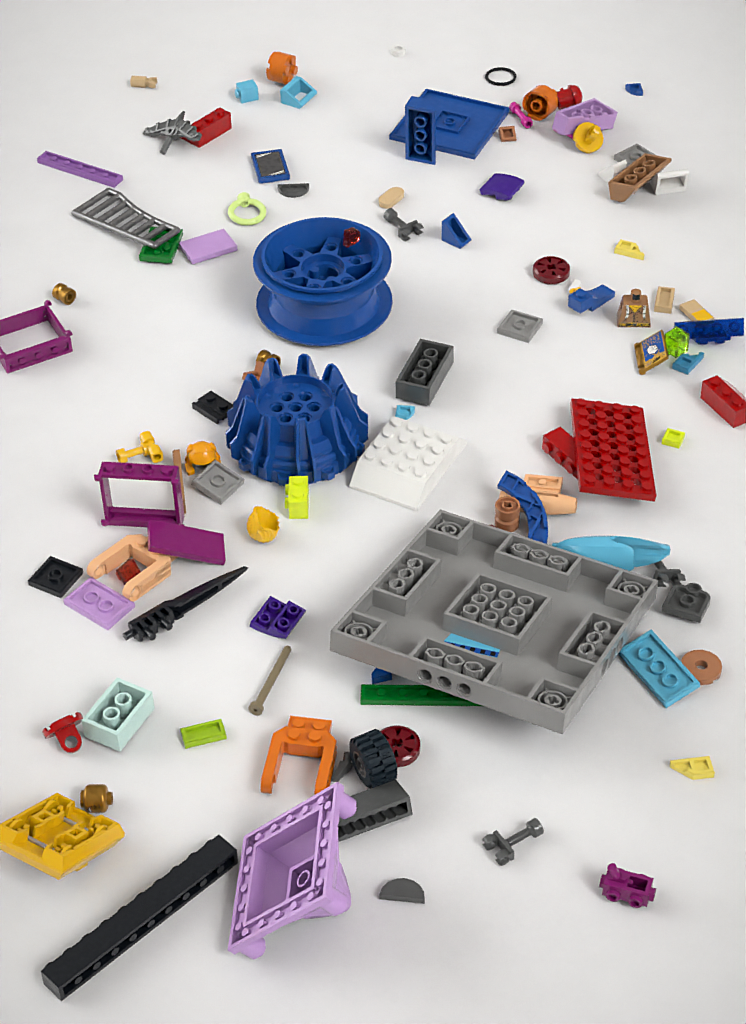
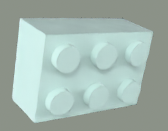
(118, 714)

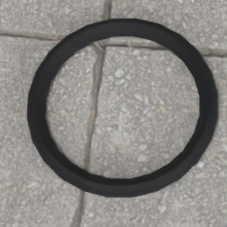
(500, 83)

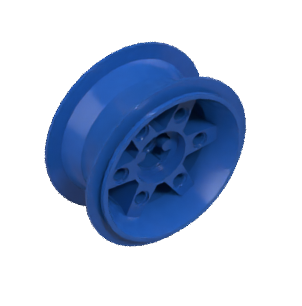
(318, 287)

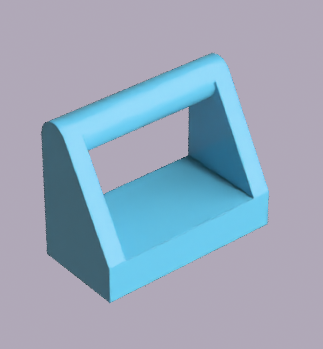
(293, 88)

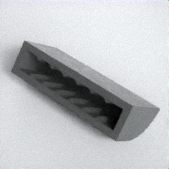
(376, 808)

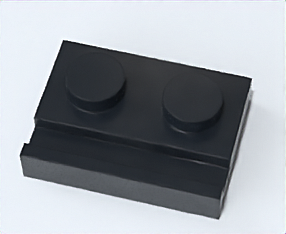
(212, 406)

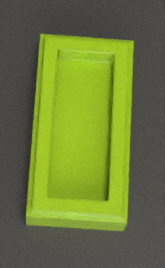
(203, 733)

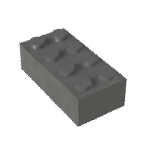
(424, 372)

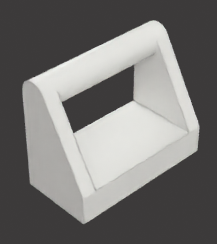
(670, 181)

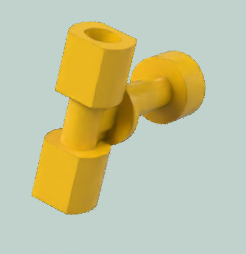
(147, 447)

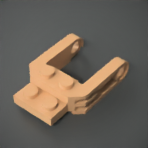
(137, 547)

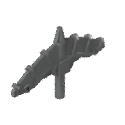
(173, 130)

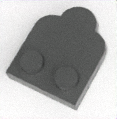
(687, 602)

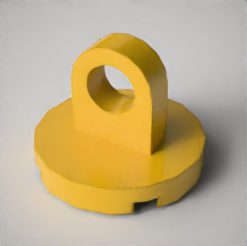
(588, 137)

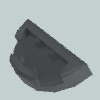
(293, 190)
(402, 890)

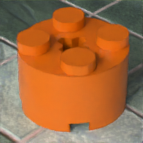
(281, 67)
(540, 102)

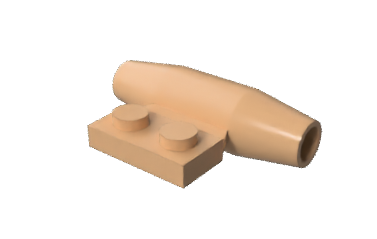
(548, 490)

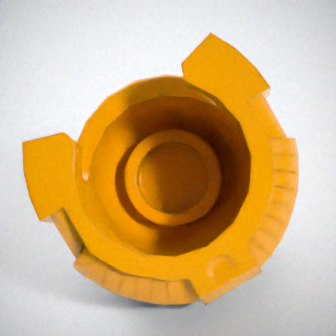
(200, 454)

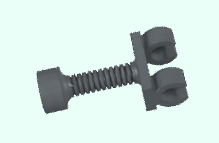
(405, 229)
(664, 574)
(506, 853)

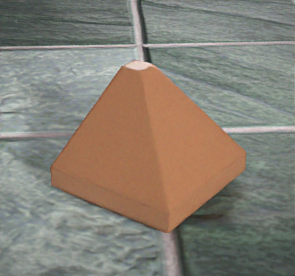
(507, 133)

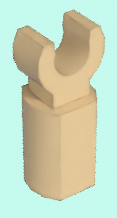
(143, 81)

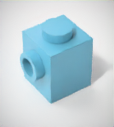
(246, 91)

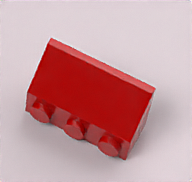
(211, 126)
(724, 400)

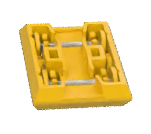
(58, 836)

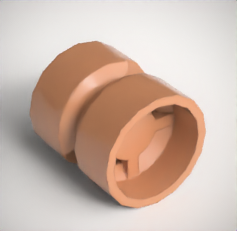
(507, 513)

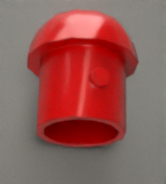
(569, 97)

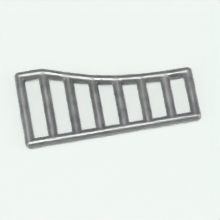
(111, 226)

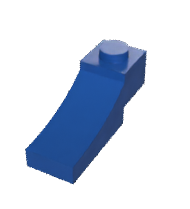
(591, 299)

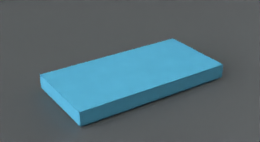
(659, 668)

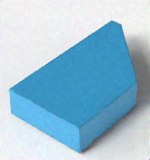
(687, 362)

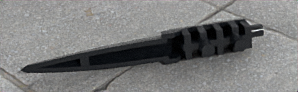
(170, 610)

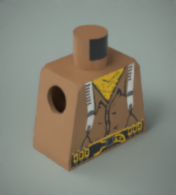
(634, 310)

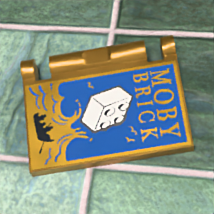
(651, 352)

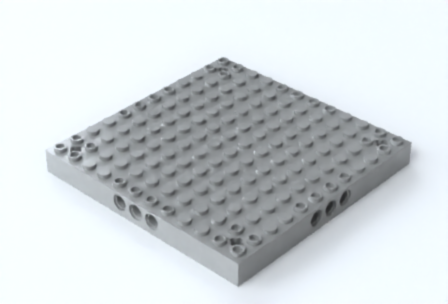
(541, 605)

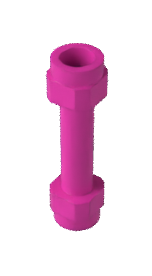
(525, 120)

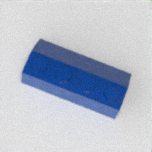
(420, 131)

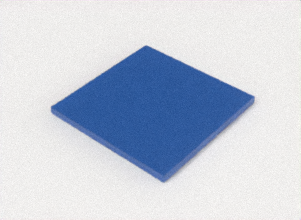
(461, 123)

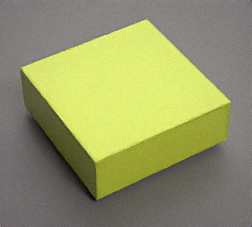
(673, 438)

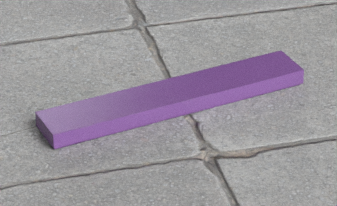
(80, 169)

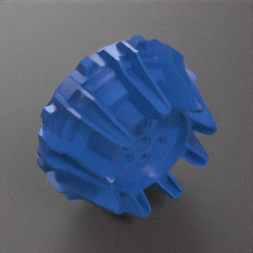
(296, 424)

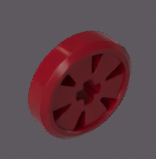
(551, 270)
(407, 739)

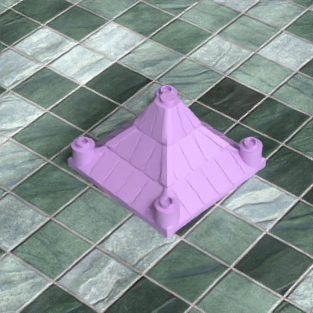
(291, 871)

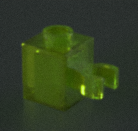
(677, 341)

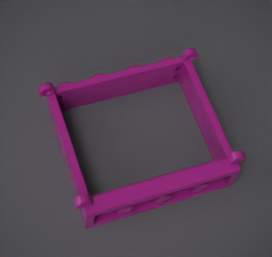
(39, 352)
(139, 516)

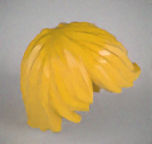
(262, 524)

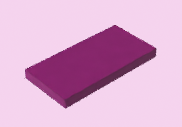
(186, 542)

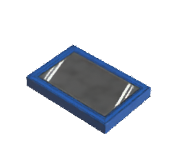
(270, 166)

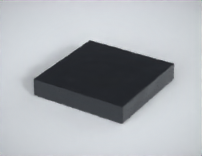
(55, 577)

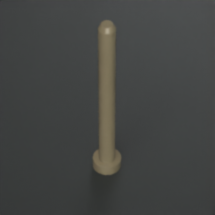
(256, 707)

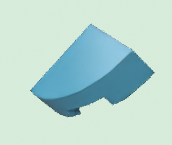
(405, 412)

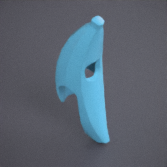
(617, 550)

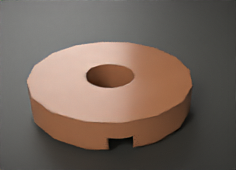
(706, 659)

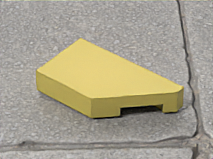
(628, 249)
(694, 768)

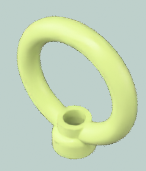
(244, 200)

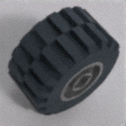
(373, 758)

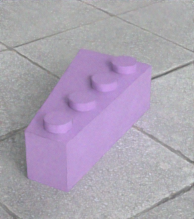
(588, 111)

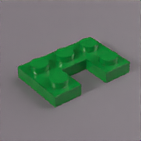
(165, 252)

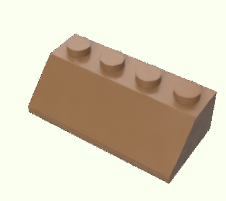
(636, 176)

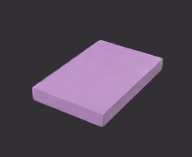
(208, 246)
(99, 603)

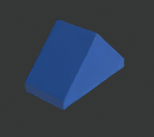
(453, 232)

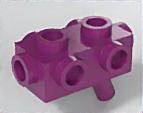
(627, 886)

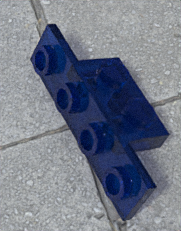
(712, 330)

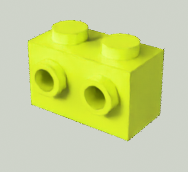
(297, 497)

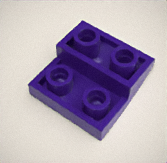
(502, 186)
(277, 618)

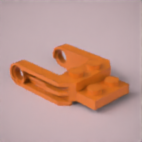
(302, 738)

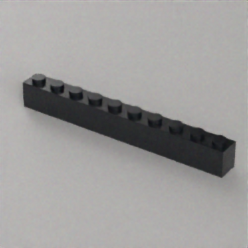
(138, 917)

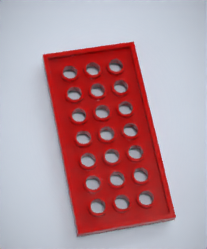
(621, 445)

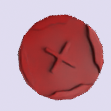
(65, 728)

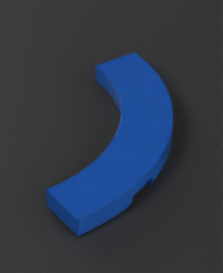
(529, 503)

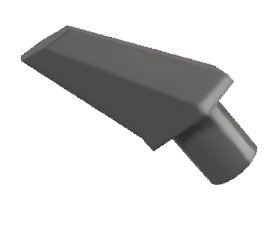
(343, 768)

